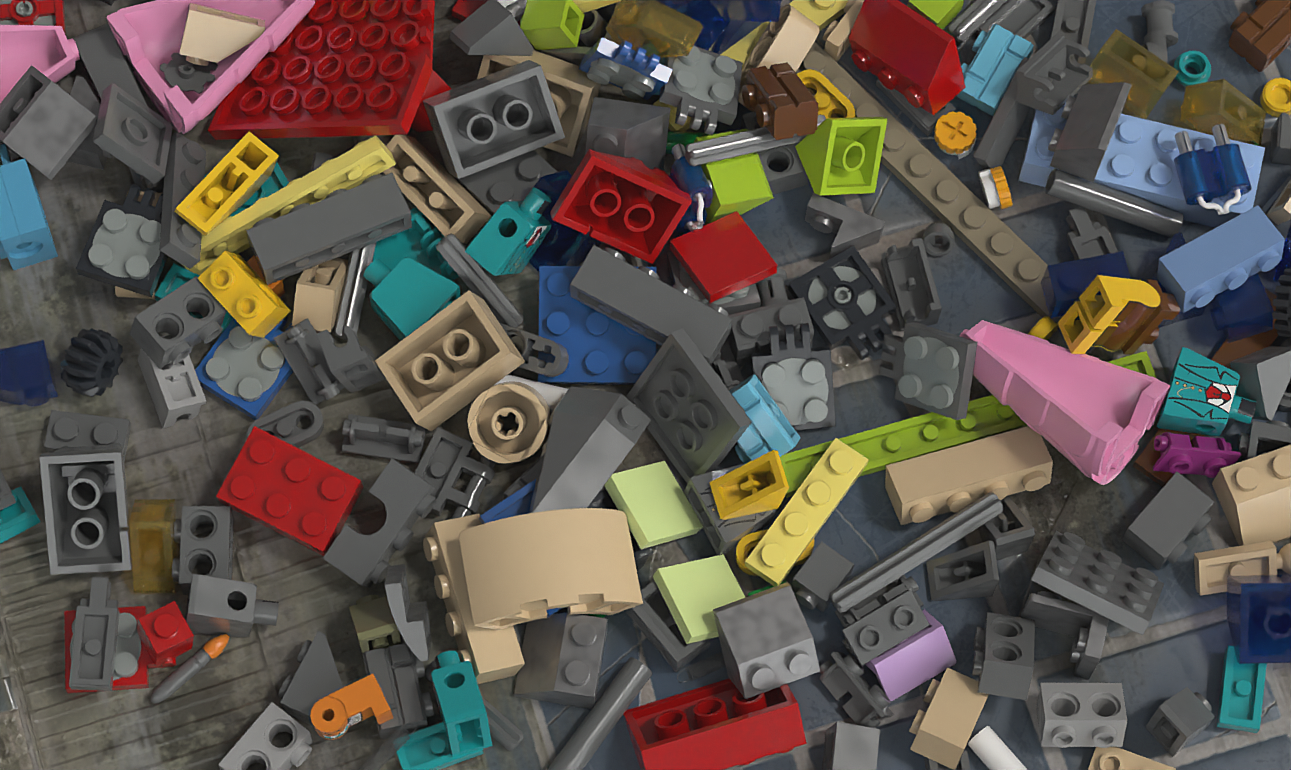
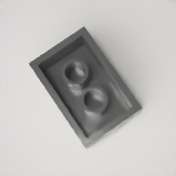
(494, 119)

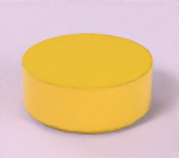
(1276, 97)
(1044, 328)

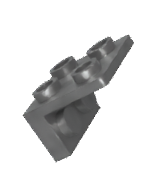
(1072, 620)

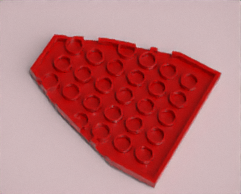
(337, 74)

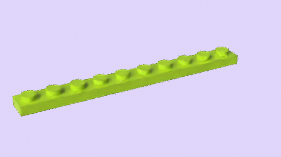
(926, 433)

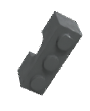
(405, 499)

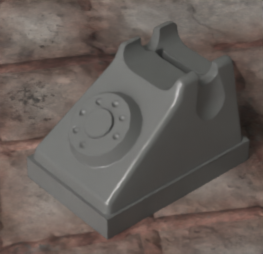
(86, 509)

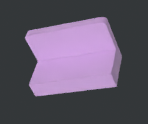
(913, 660)

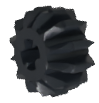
(91, 362)

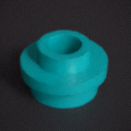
(1195, 60)

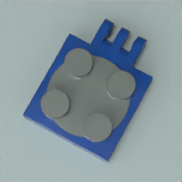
(625, 68)
(245, 369)

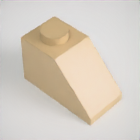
(216, 34)
(320, 294)

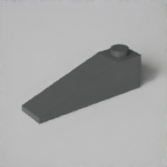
(584, 447)

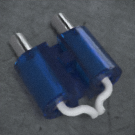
(1211, 172)
(694, 182)

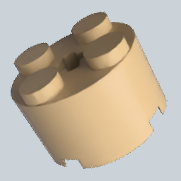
(487, 427)

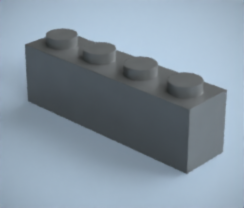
(329, 227)
(647, 304)

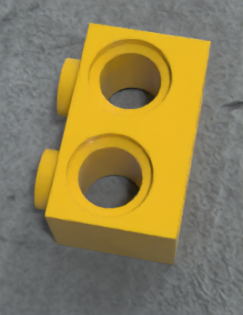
(244, 294)

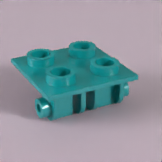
(416, 243)

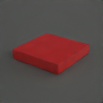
(723, 257)

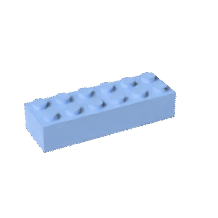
(1142, 164)

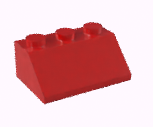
(907, 53)

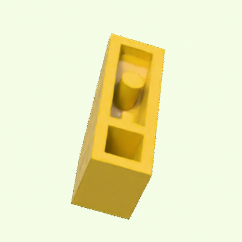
(228, 184)

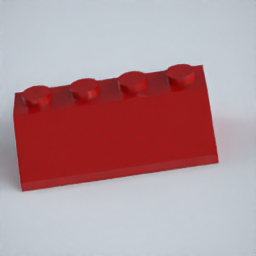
(714, 728)

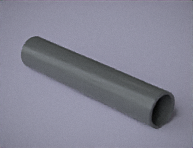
(1113, 203)
(603, 716)

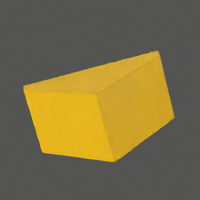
(751, 488)

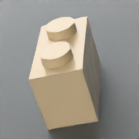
(949, 719)

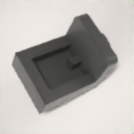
(1263, 437)

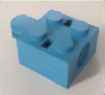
(23, 224)

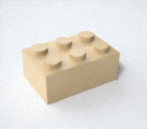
(449, 361)

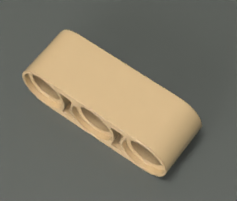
(781, 43)

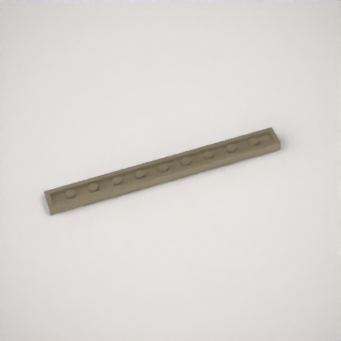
(942, 190)

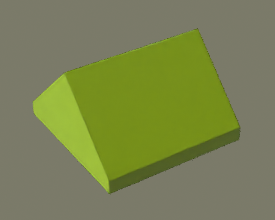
(843, 155)
(736, 183)

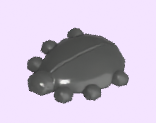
(186, 74)

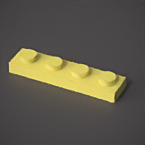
(806, 512)

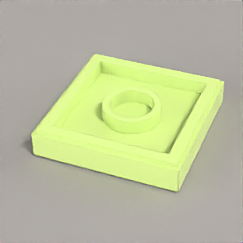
(653, 504)
(693, 593)

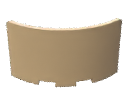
(549, 562)

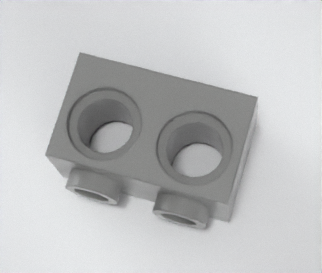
(1081, 715)
(257, 748)

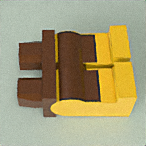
(1119, 317)

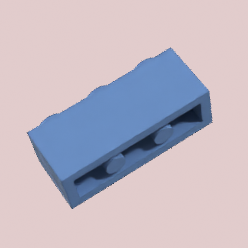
(1221, 259)

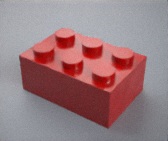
(290, 491)

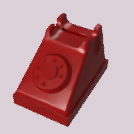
(622, 204)

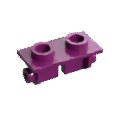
(1203, 459)

